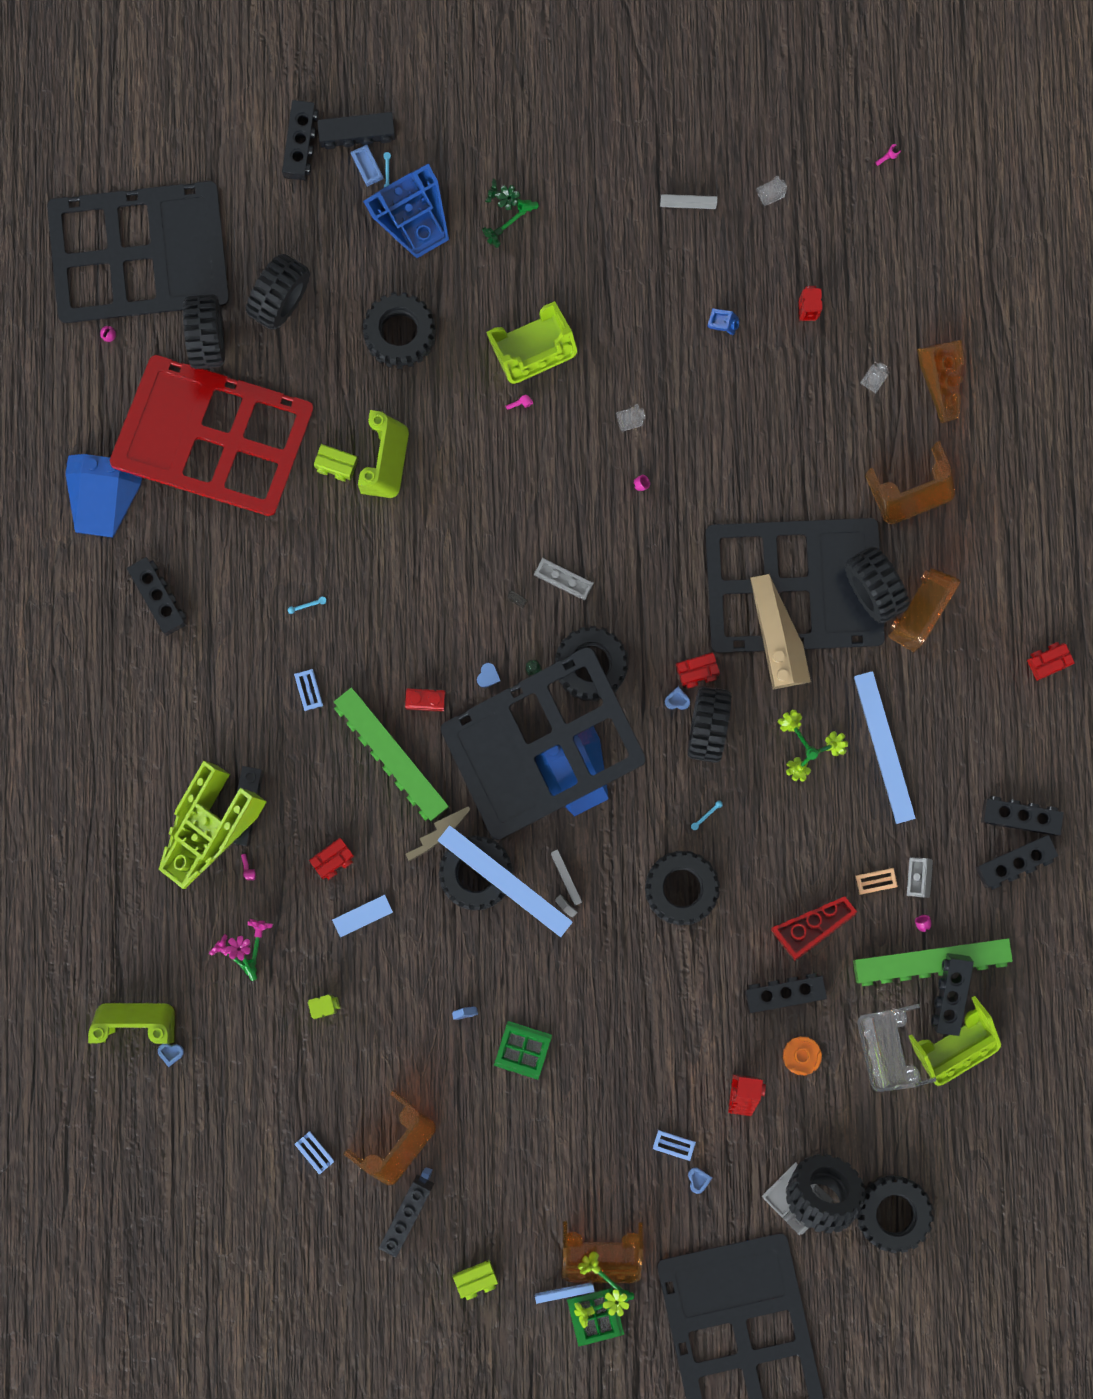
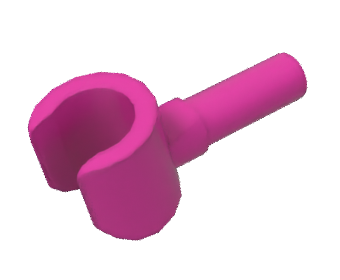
(890, 154)
(525, 400)
(249, 874)

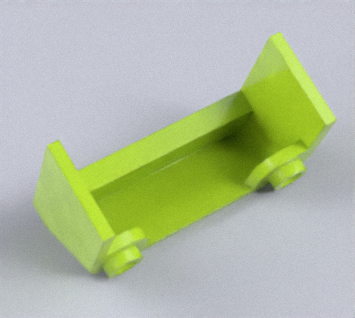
(959, 1053)

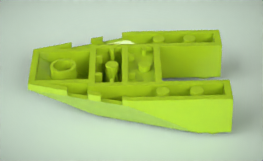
(198, 833)

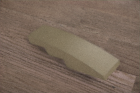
(431, 840)

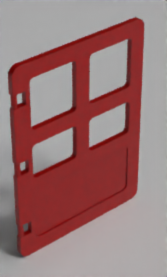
(169, 419)

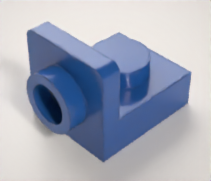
(723, 321)

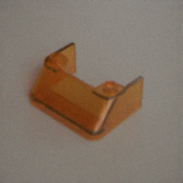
(901, 506)
(924, 609)
(419, 1131)
(617, 1260)

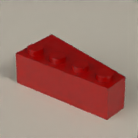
(745, 1094)

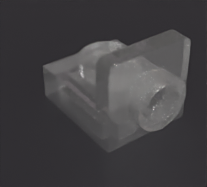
(772, 191)
(875, 376)
(630, 418)

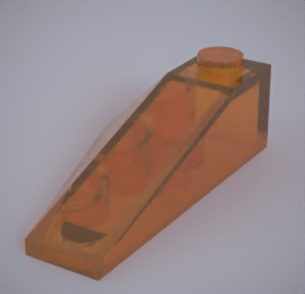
(942, 372)

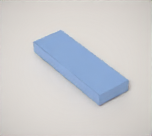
(362, 916)
(564, 1292)

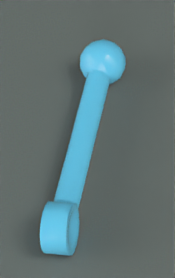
(387, 156)
(322, 600)
(695, 826)

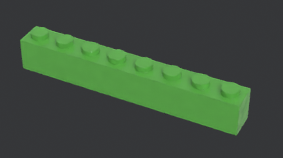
(391, 754)
(929, 961)

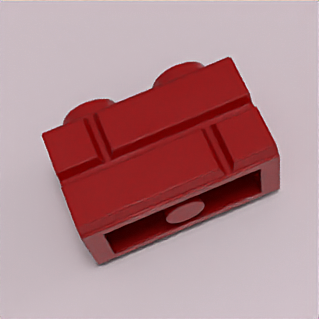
(810, 303)
(1050, 661)
(698, 670)
(425, 700)
(331, 859)

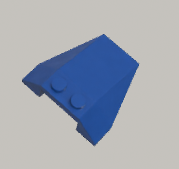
(411, 211)
(98, 494)
(560, 775)

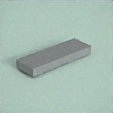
(688, 201)
(563, 579)
(566, 877)

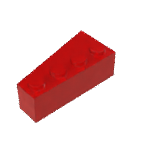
(811, 928)

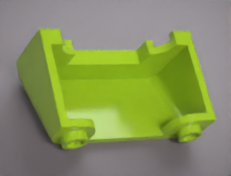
(534, 346)
(387, 476)
(155, 1017)

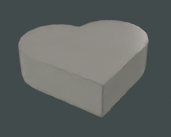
(566, 906)

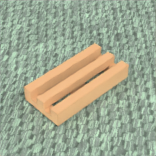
(860, 884)

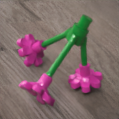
(241, 947)

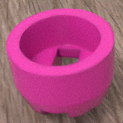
(111, 335)
(641, 483)
(923, 922)

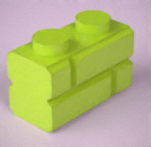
(335, 462)
(323, 1006)
(475, 1279)

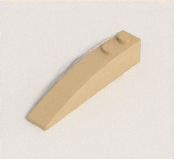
(781, 641)

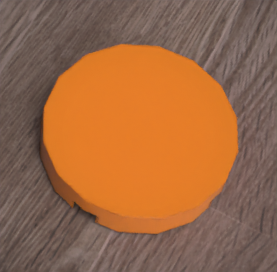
(802, 1055)

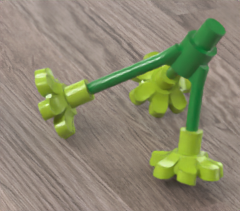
(799, 768)
(616, 1301)

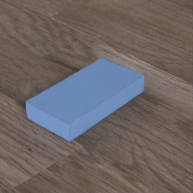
(367, 165)

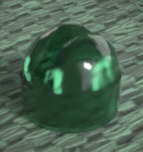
(533, 667)

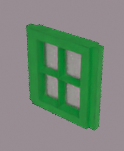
(523, 1050)
(600, 1325)

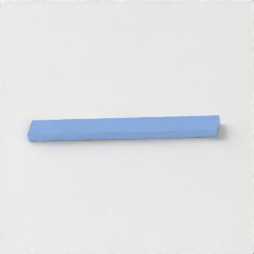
(884, 747)
(505, 881)

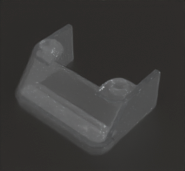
(884, 1050)

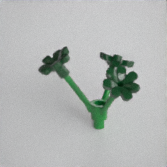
(508, 198)

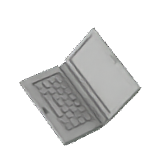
(776, 1198)

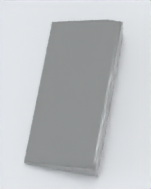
(919, 877)

